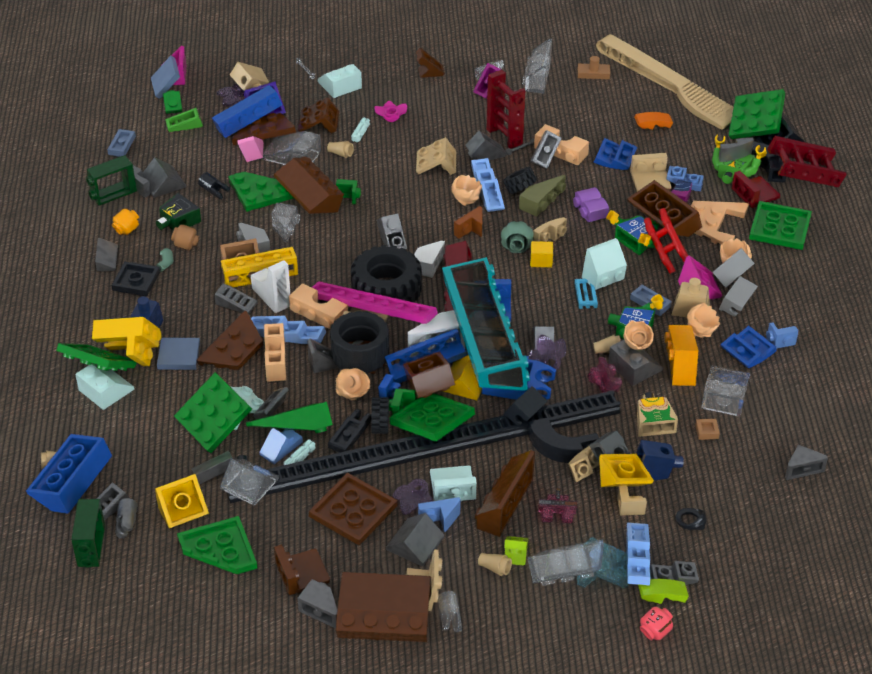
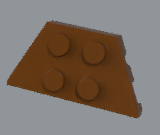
(266, 127)
(234, 345)

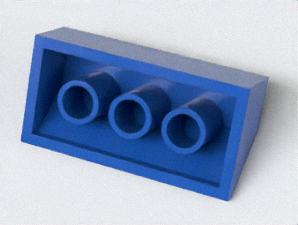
(70, 472)

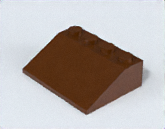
(383, 607)

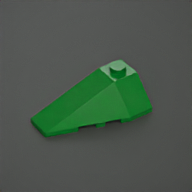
(304, 418)

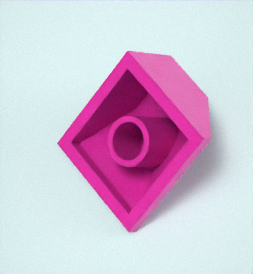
(694, 269)

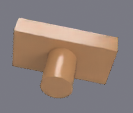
(594, 69)

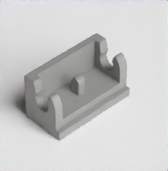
(733, 267)
(738, 296)

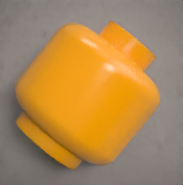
(125, 221)

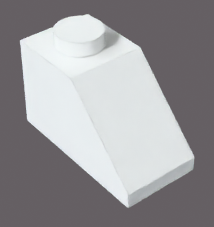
(430, 257)

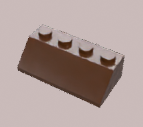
(309, 186)
(655, 197)
(506, 494)

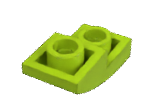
(664, 588)

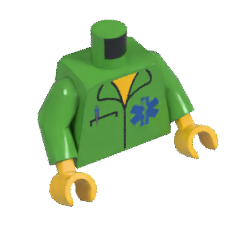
(747, 165)

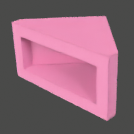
(251, 148)

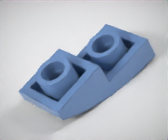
(680, 173)

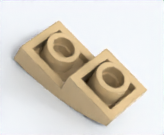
(552, 229)
(582, 464)

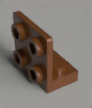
(321, 111)
(299, 568)

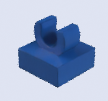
(388, 386)

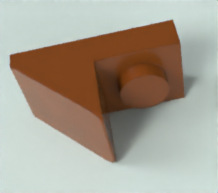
(470, 222)

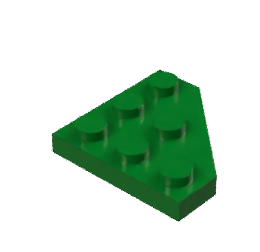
(257, 190)
(220, 545)

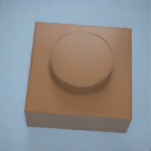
(707, 429)

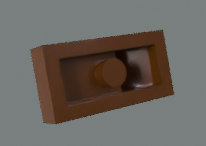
(429, 66)

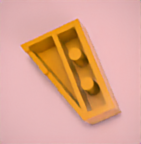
(682, 354)

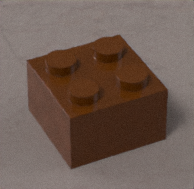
(429, 375)

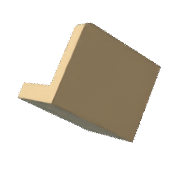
(630, 504)

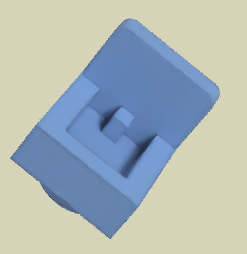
(782, 337)

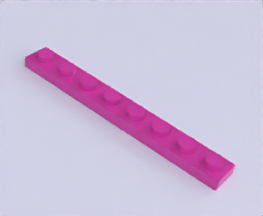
(376, 303)

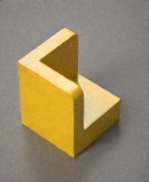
(541, 254)

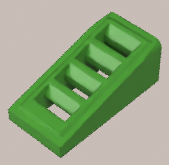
(186, 120)

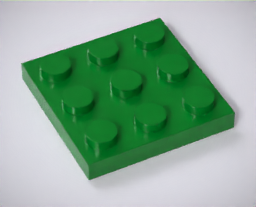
(757, 114)
(780, 225)
(90, 354)
(213, 412)
(432, 416)

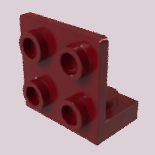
(753, 189)

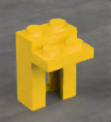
(133, 334)

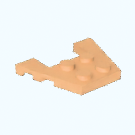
(712, 216)

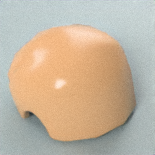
(638, 335)

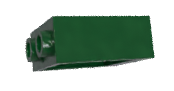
(114, 191)
(88, 533)

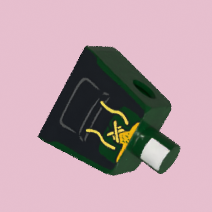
(178, 211)

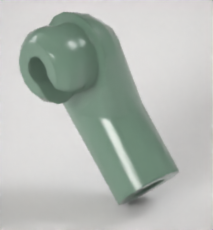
(167, 259)

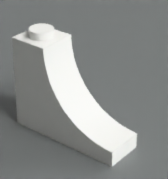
(273, 286)

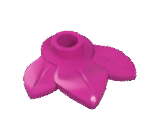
(390, 111)

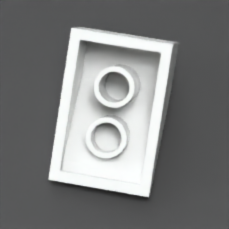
(438, 325)

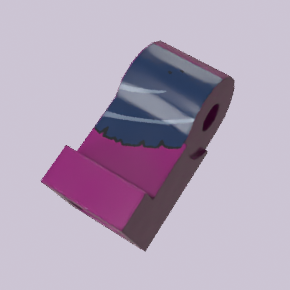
(682, 189)

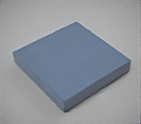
(165, 77)
(178, 353)

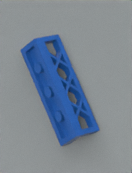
(451, 352)

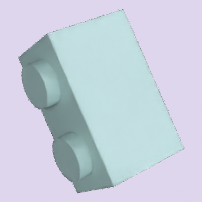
(341, 80)
(604, 264)
(102, 386)

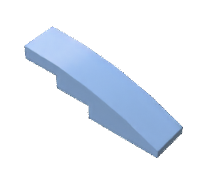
(490, 189)
(294, 331)
(638, 554)

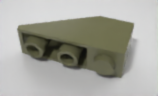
(540, 195)

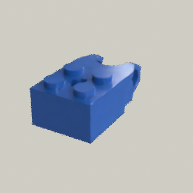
(536, 379)

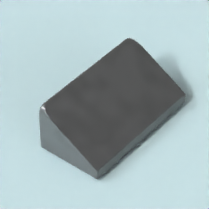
(545, 149)
(106, 255)
(272, 403)
(212, 467)

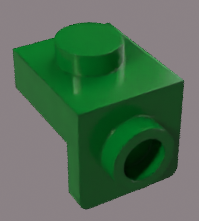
(172, 102)
(349, 189)
(401, 398)

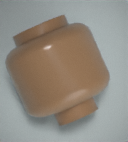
(185, 237)

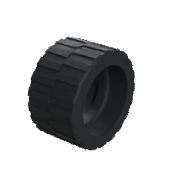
(354, 327)

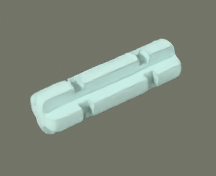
(360, 129)
(301, 453)

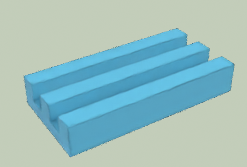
(587, 303)

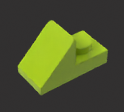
(516, 549)

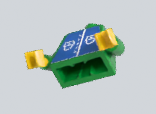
(632, 232)
(644, 313)

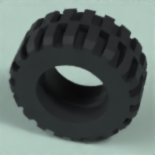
(391, 263)

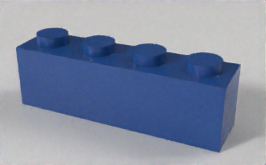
(247, 111)

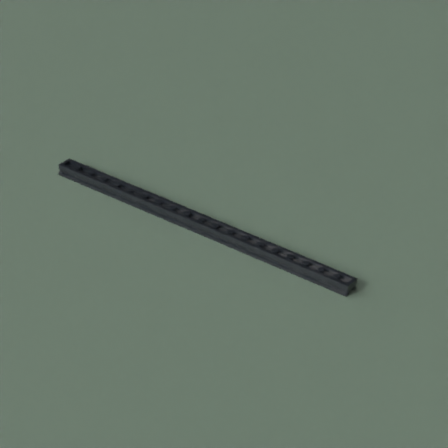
(419, 447)

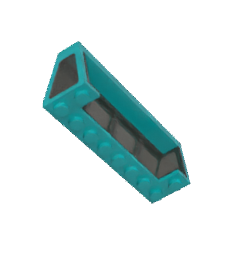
(484, 327)

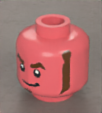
(656, 623)

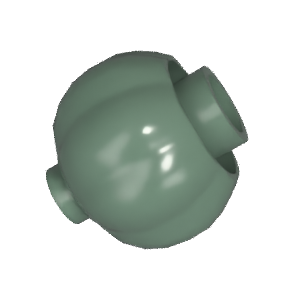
(514, 236)

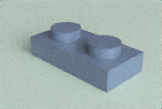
(121, 143)
(643, 295)

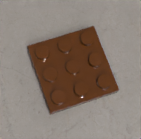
(353, 508)

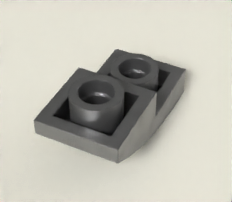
(736, 150)
(142, 184)
(678, 571)

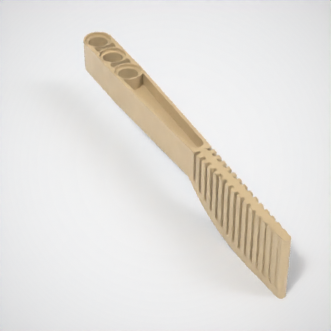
(691, 96)

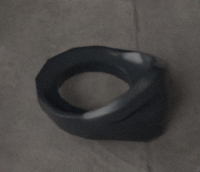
(698, 524)

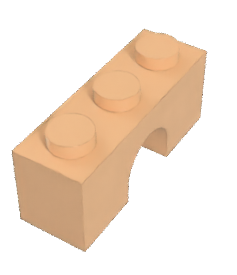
(572, 150)
(305, 302)
(275, 352)

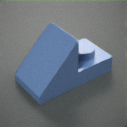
(280, 444)
(443, 510)

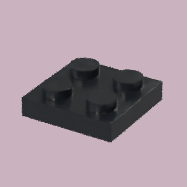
(135, 278)

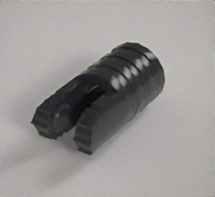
(212, 185)

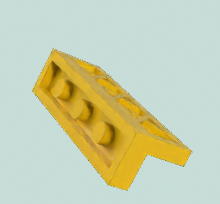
(244, 265)

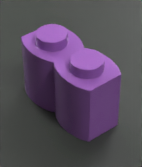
(591, 204)

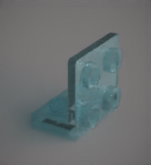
(612, 569)

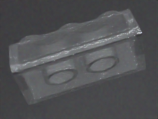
(538, 68)
(566, 562)

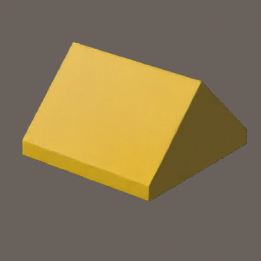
(465, 380)
(623, 470)
(181, 501)

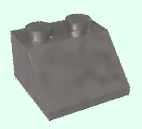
(632, 364)

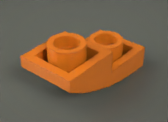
(650, 119)

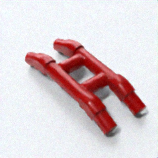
(675, 244)

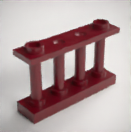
(496, 105)
(808, 152)

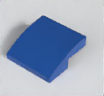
(615, 155)
(749, 347)

